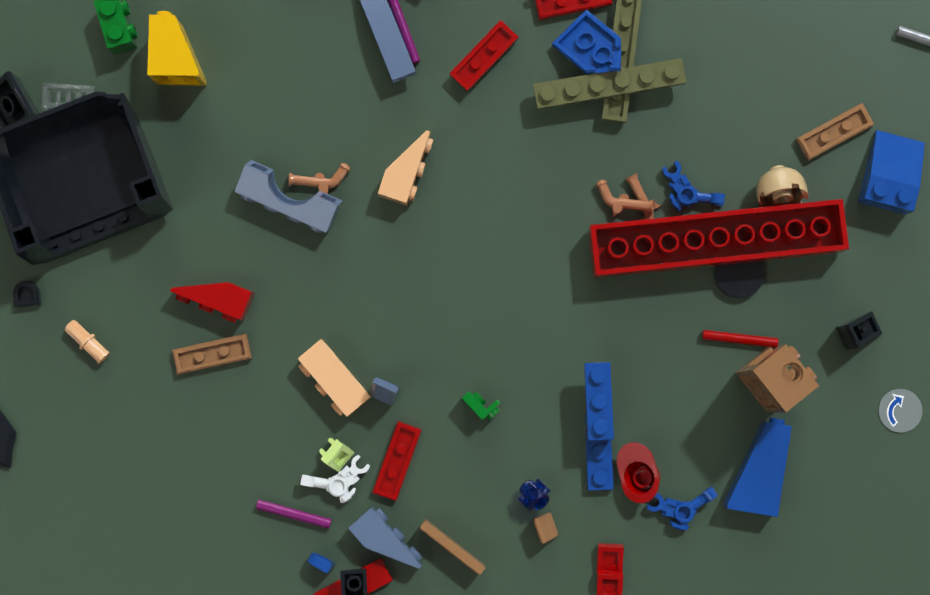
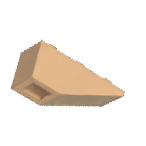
(402, 173)

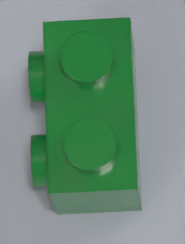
(116, 26)

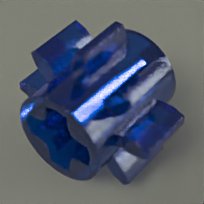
(534, 494)

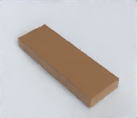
(834, 131)
(212, 354)
(452, 547)

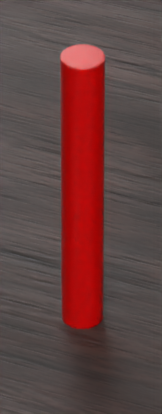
(740, 338)

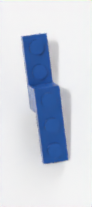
(598, 426)

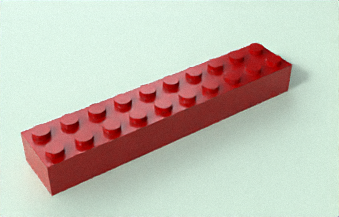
(718, 238)

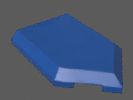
(590, 45)

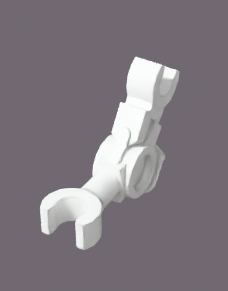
(338, 484)

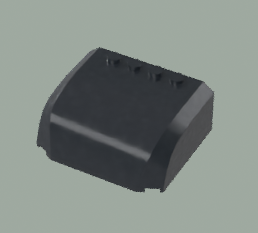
(77, 177)

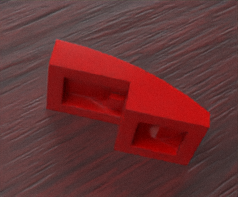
(609, 569)

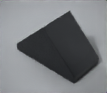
(859, 331)

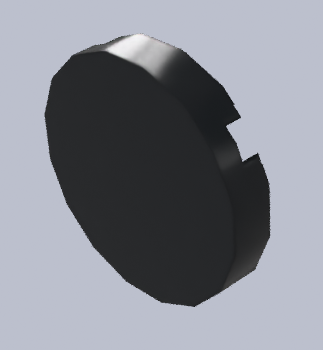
(739, 279)

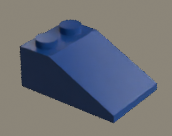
(893, 173)

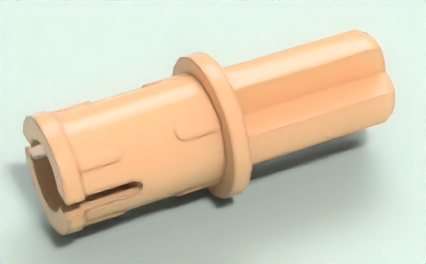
(86, 341)

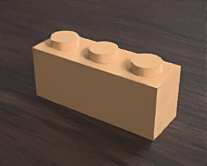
(333, 378)

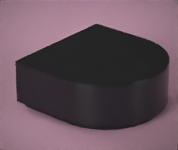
(26, 294)

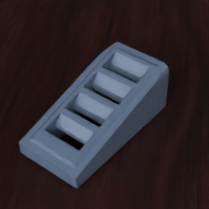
(384, 391)

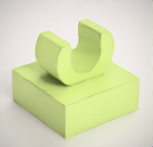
(336, 455)

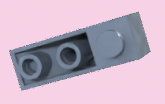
(378, 536)

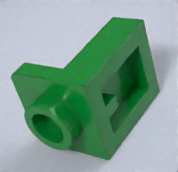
(476, 403)

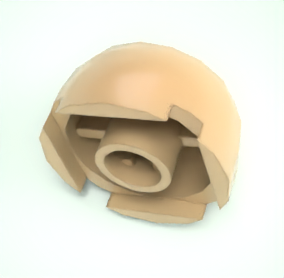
(781, 187)

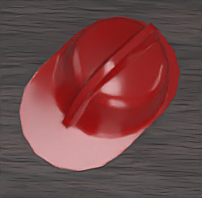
(638, 472)

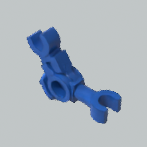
(685, 193)
(682, 510)

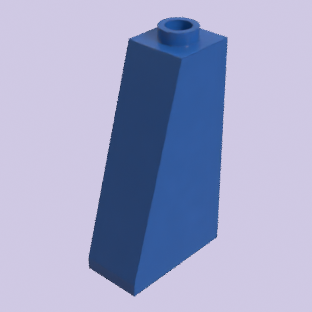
(761, 475)

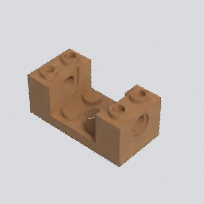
(773, 383)

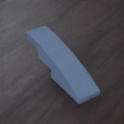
(388, 39)

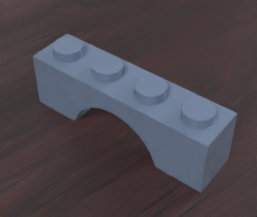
(259, 185)

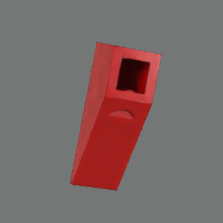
(223, 297)

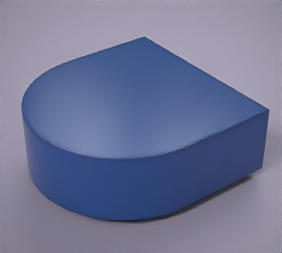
(321, 562)

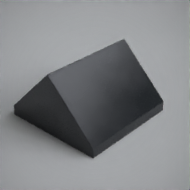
(14, 100)

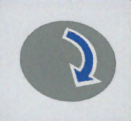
(900, 410)

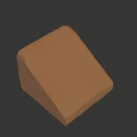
(545, 527)

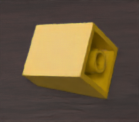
(171, 54)

